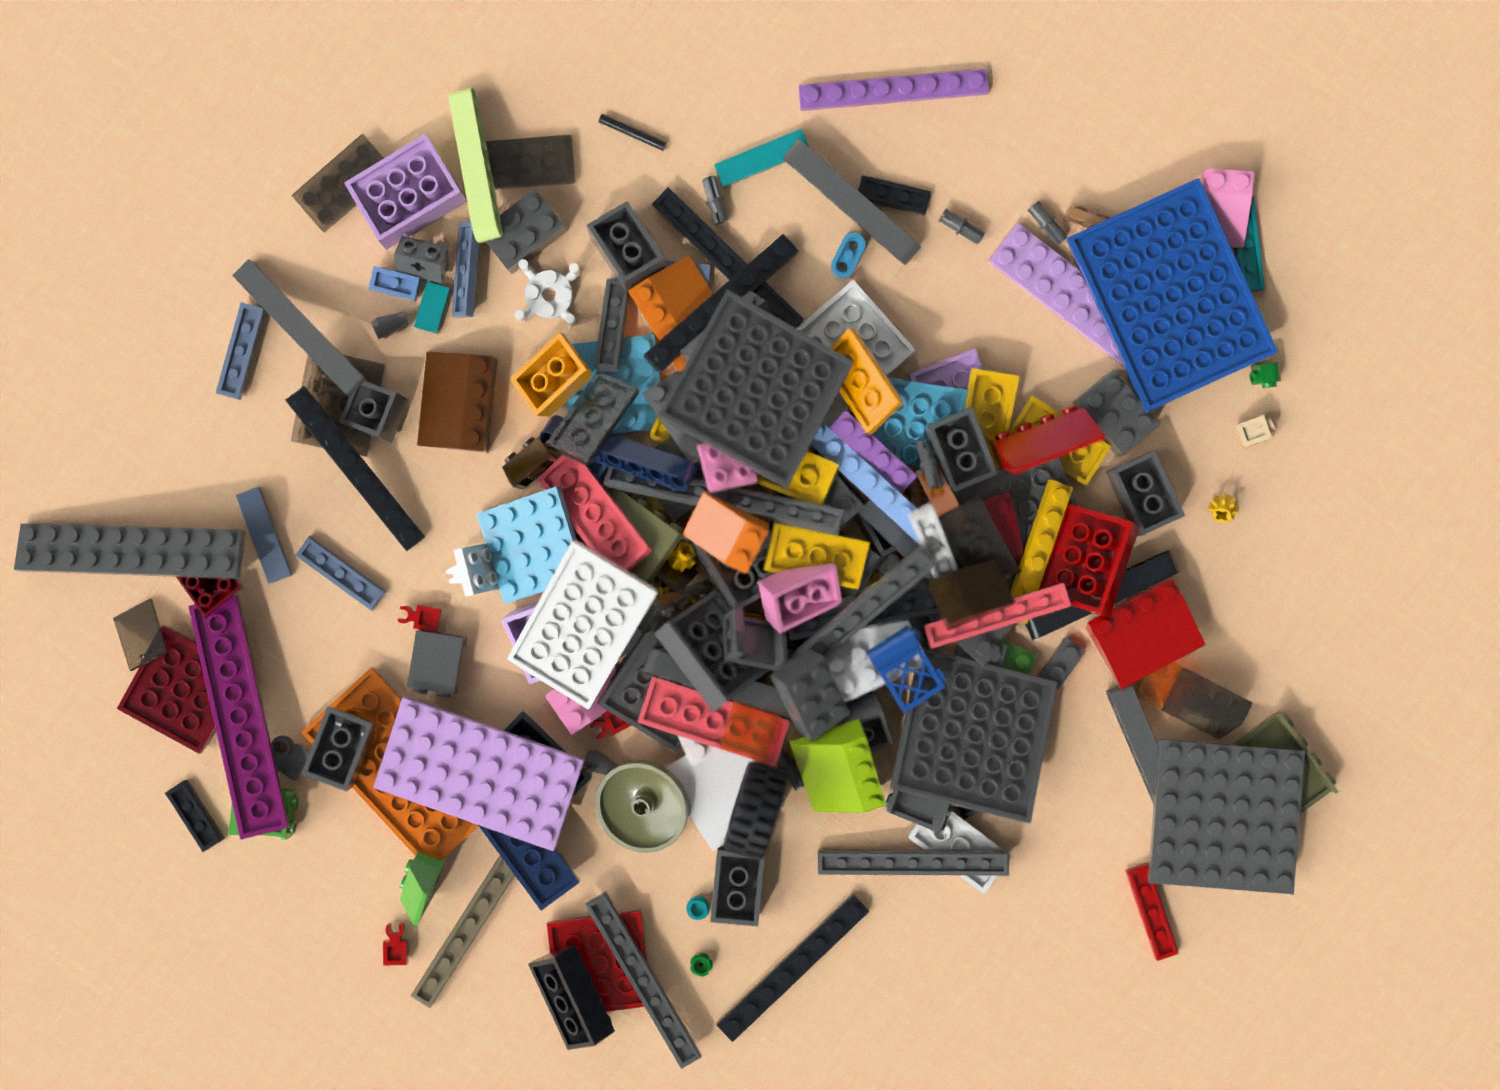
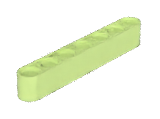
(475, 165)

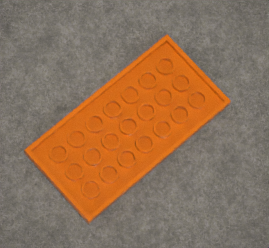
(413, 823)

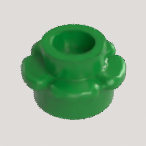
(707, 964)

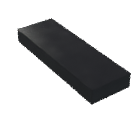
(894, 195)
(194, 815)

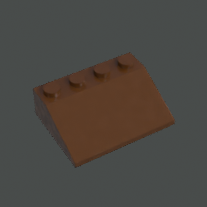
(457, 401)

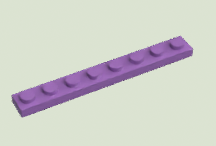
(893, 90)

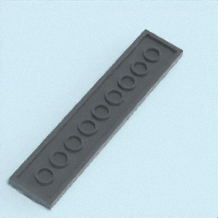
(130, 550)

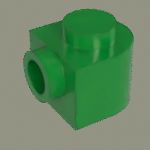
(1265, 374)

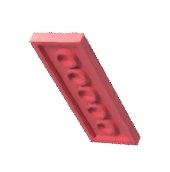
(596, 513)
(687, 715)

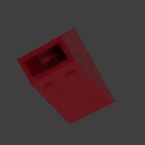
(210, 592)

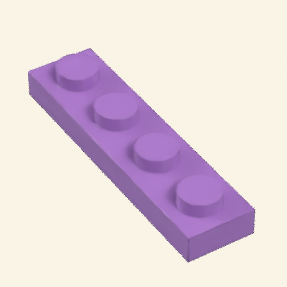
(873, 452)

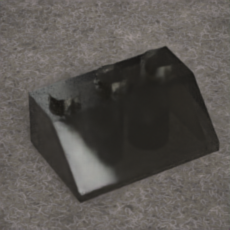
(1206, 705)

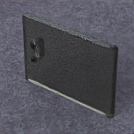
(140, 635)

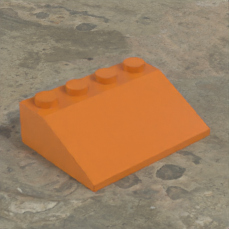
(671, 297)

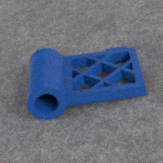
(896, 651)

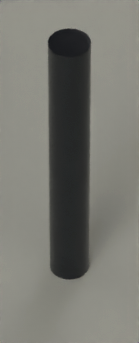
(632, 132)

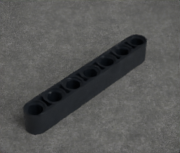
(1134, 580)

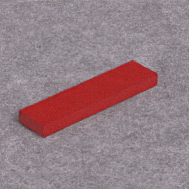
(1151, 913)

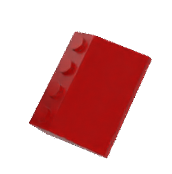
(1046, 439)
(1090, 558)
(1146, 634)

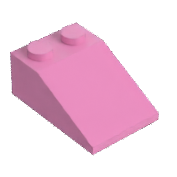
(1231, 199)
(799, 595)
(572, 713)

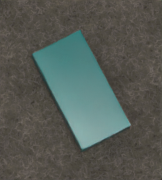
(432, 307)

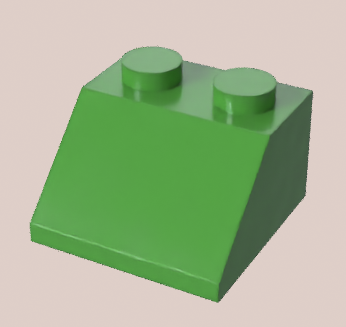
(420, 885)

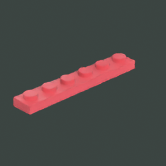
(1025, 608)

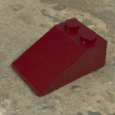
(1004, 517)

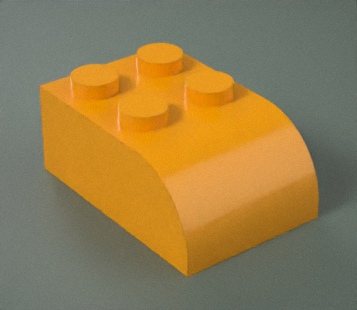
(552, 376)

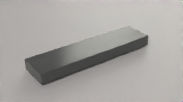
(612, 327)

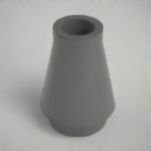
(389, 324)
(598, 762)

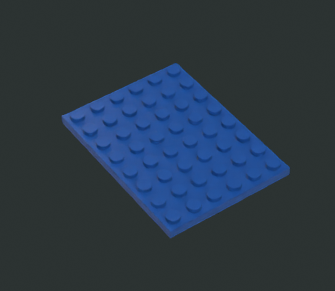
(1172, 295)

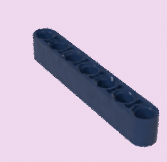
(638, 459)

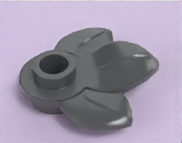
(290, 760)

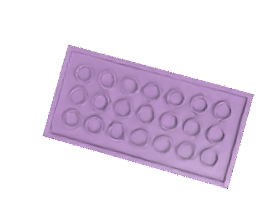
(479, 773)

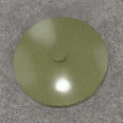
(642, 806)

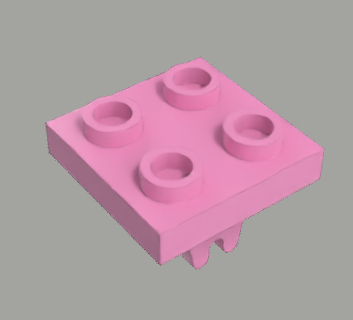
(722, 471)

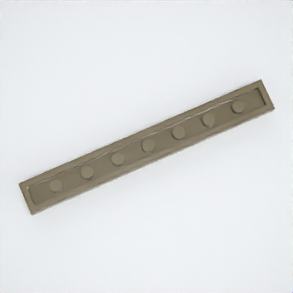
(463, 933)

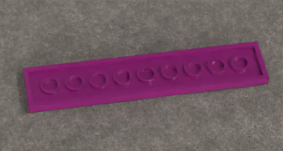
(239, 720)

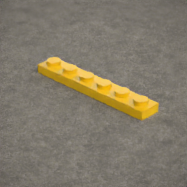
(1041, 539)

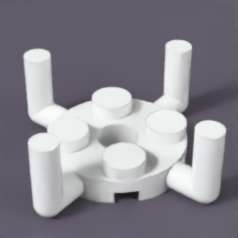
(548, 280)

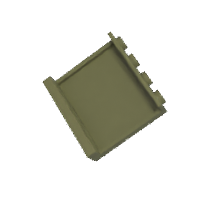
(653, 528)
(1278, 733)

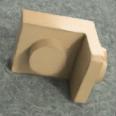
(1256, 429)

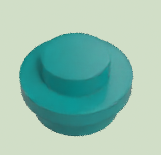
(698, 908)

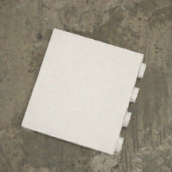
(711, 792)

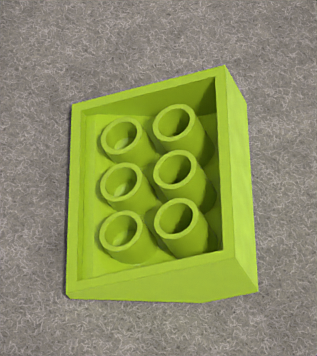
(839, 770)

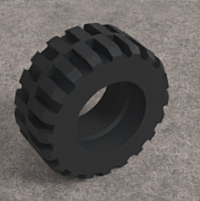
(756, 810)

